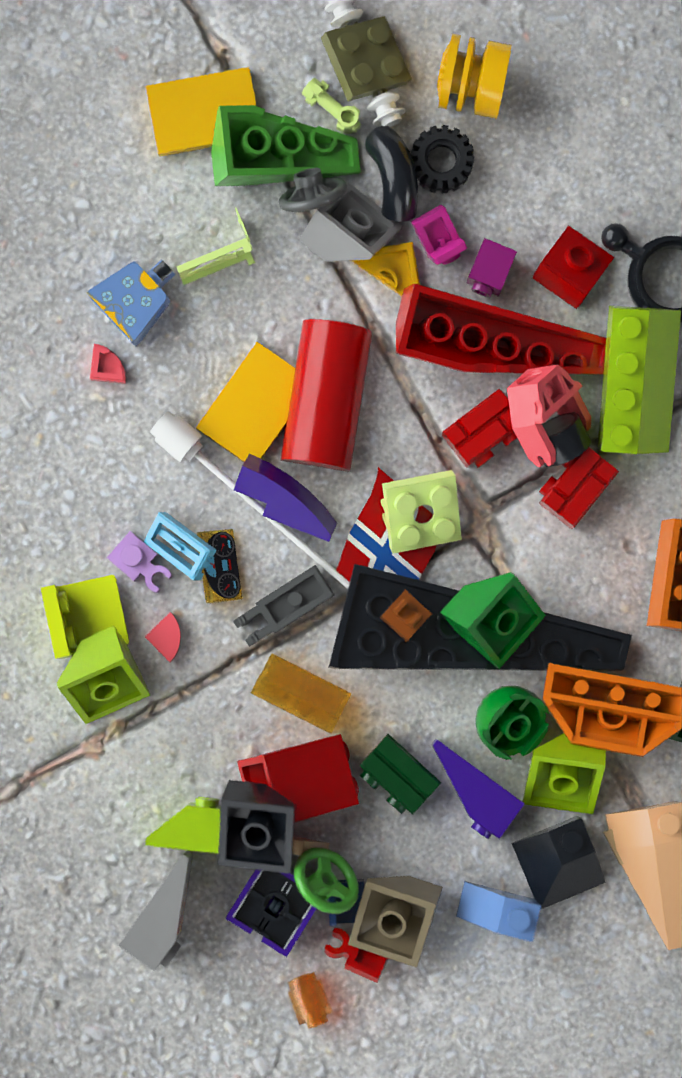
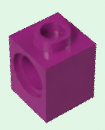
(490, 268)

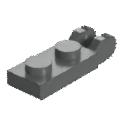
(287, 603)

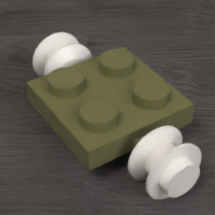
(366, 60)

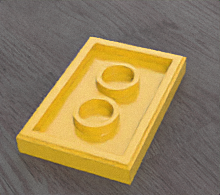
(187, 108)
(251, 405)

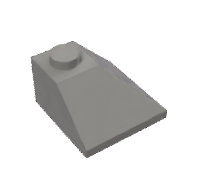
(349, 228)

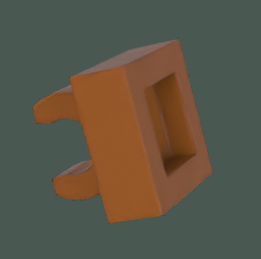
(405, 615)

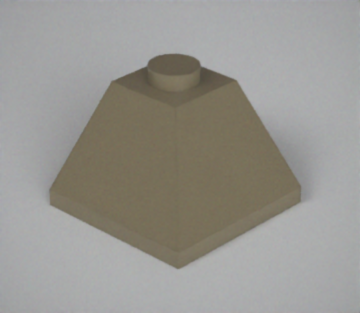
(395, 917)

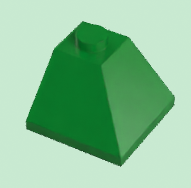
(494, 616)

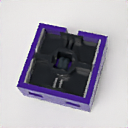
(267, 916)

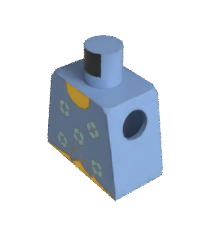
(134, 298)

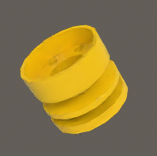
(474, 75)

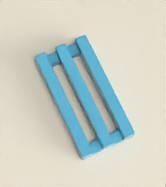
(201, 560)

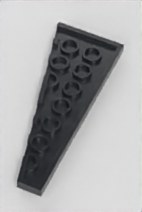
(370, 643)

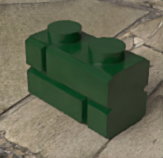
(399, 775)

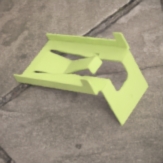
(224, 259)

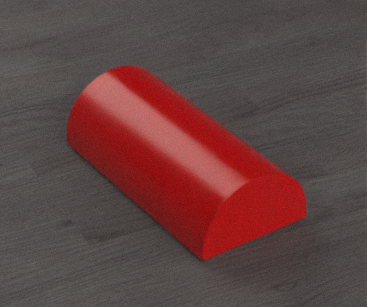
(326, 394)

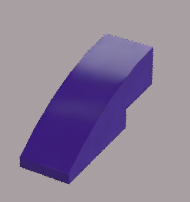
(285, 498)

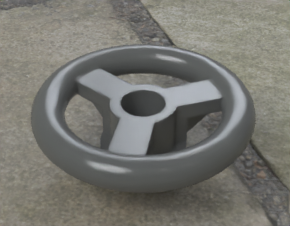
(311, 191)

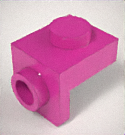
(438, 236)

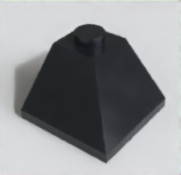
(256, 828)
(559, 862)

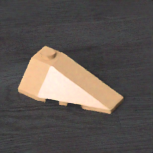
(652, 859)

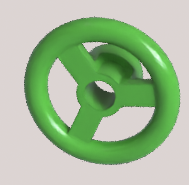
(323, 882)

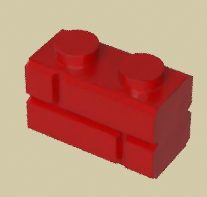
(481, 430)
(577, 487)

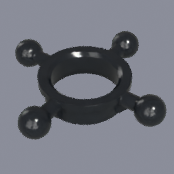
(616, 238)

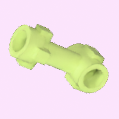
(347, 116)

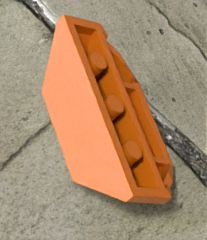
(612, 709)

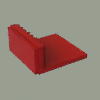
(572, 267)

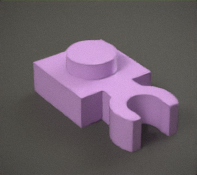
(135, 558)

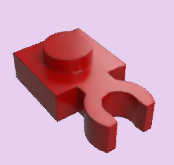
(358, 960)

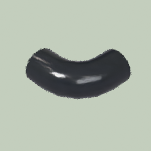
(396, 172)

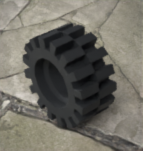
(442, 138)

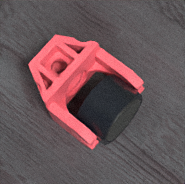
(534, 400)

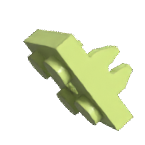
(406, 495)

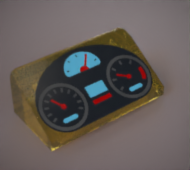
(222, 576)

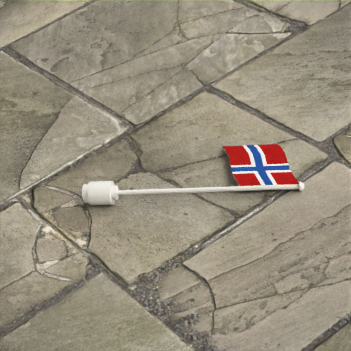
(367, 540)

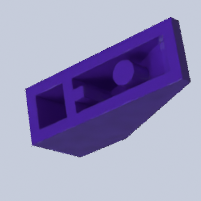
(481, 797)

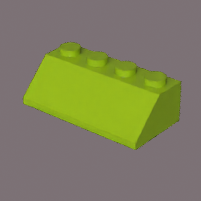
(638, 380)

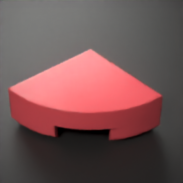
(106, 366)
(166, 637)

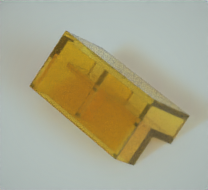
(301, 693)

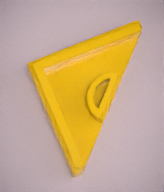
(393, 266)

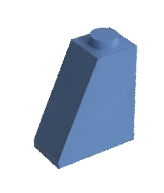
(499, 911)

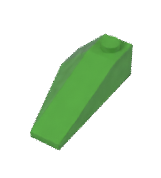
(268, 148)

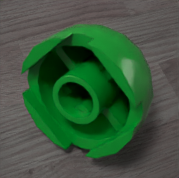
(511, 721)

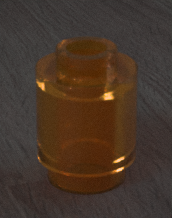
(309, 1000)

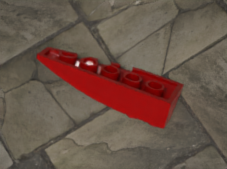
(488, 338)

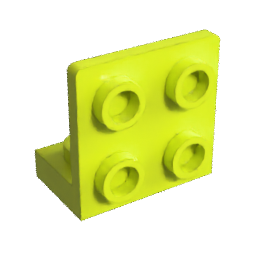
(81, 611)

